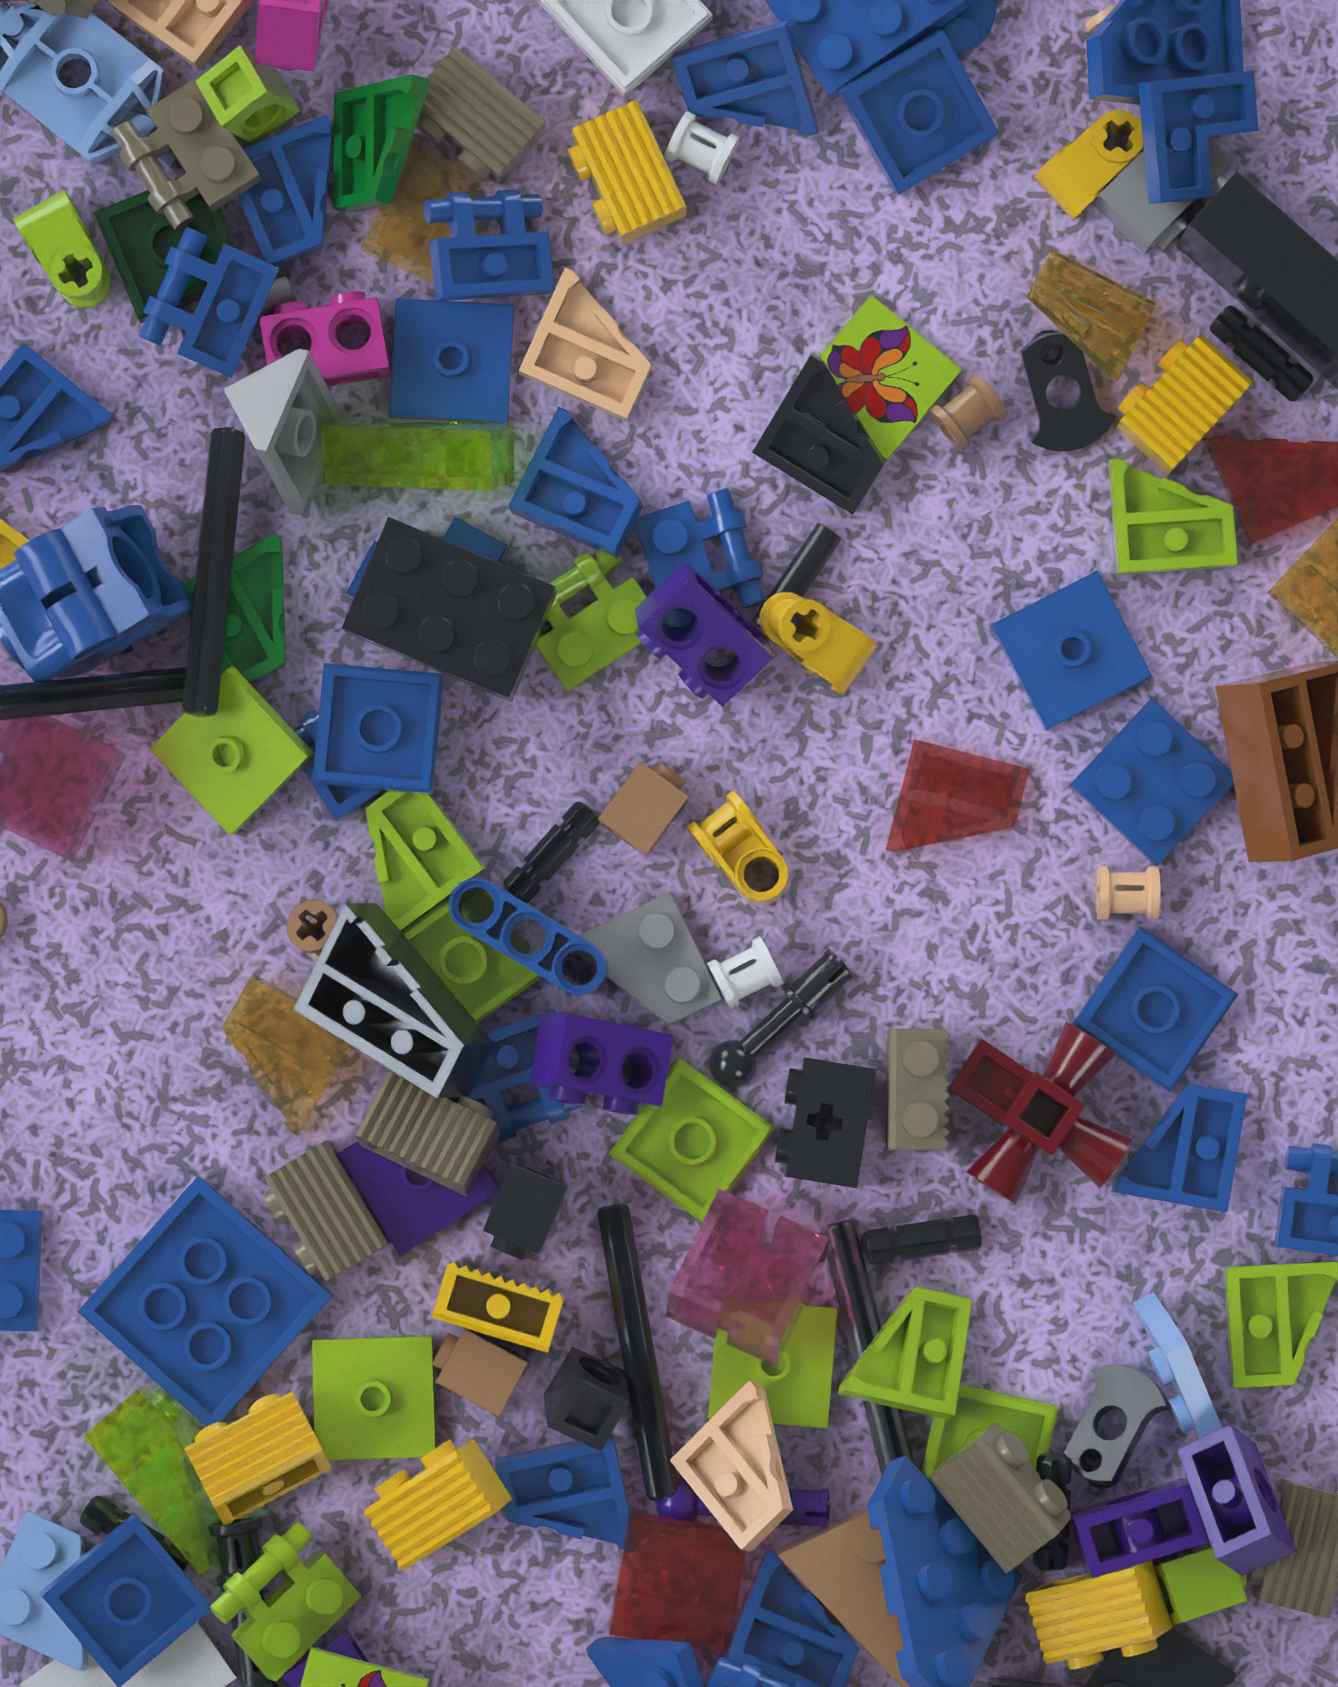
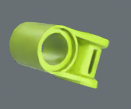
(60, 245)

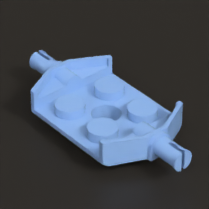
(118, 90)

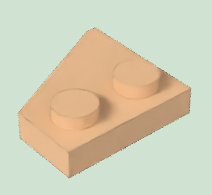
(185, 26)
(585, 352)
(739, 1468)

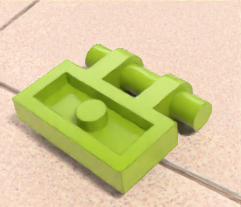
(596, 634)
(295, 1613)

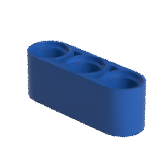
(506, 916)

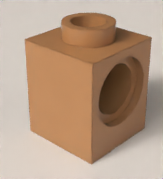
(645, 806)
(479, 1369)

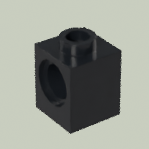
(586, 1398)

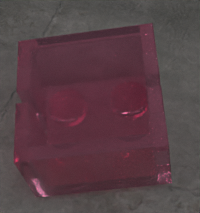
(50, 780)
(745, 1285)

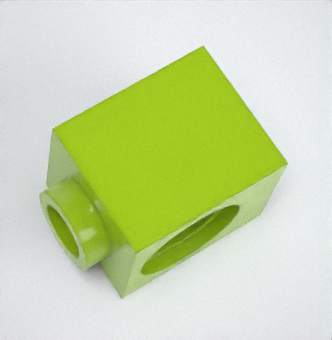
(247, 96)
(1199, 1586)

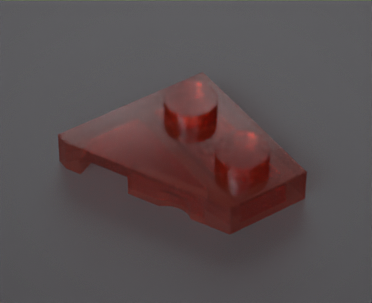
(1276, 481)
(953, 797)

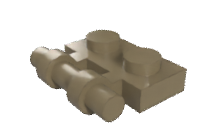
(204, 149)

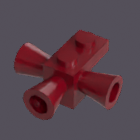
(1038, 1112)

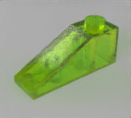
(419, 455)
(150, 1459)

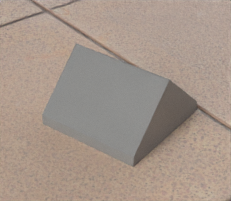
(283, 419)

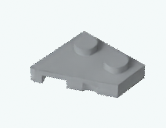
(655, 959)

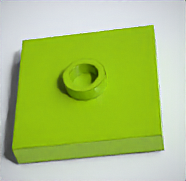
(235, 757)
(799, 1383)
(374, 1397)

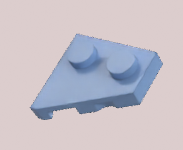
(1176, 1365)
(34, 1561)

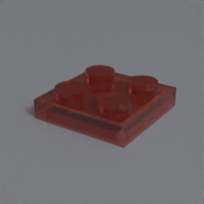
(676, 1582)

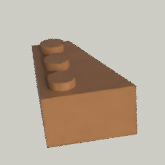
(844, 1574)

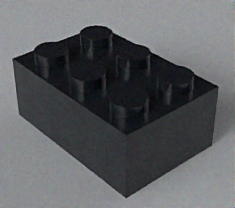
(450, 609)

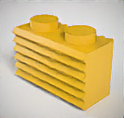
(627, 173)
(1182, 403)
(498, 1306)
(257, 1456)
(437, 1503)
(1090, 1615)

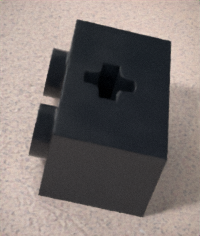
(849, 1094)
(524, 1211)

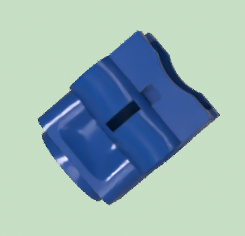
(87, 594)

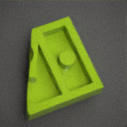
(1167, 526)
(417, 854)
(1273, 1318)
(915, 1356)

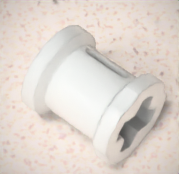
(701, 147)
(745, 973)

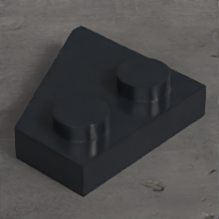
(821, 439)

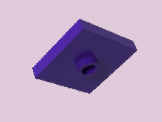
(407, 1203)

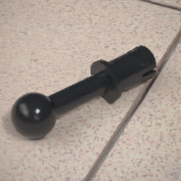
(735, 1061)

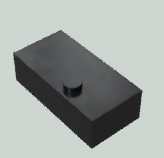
(1270, 270)

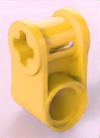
(1086, 167)
(821, 640)
(739, 847)

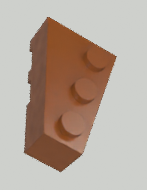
(1284, 759)

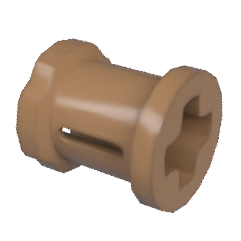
(968, 412)
(303, 932)

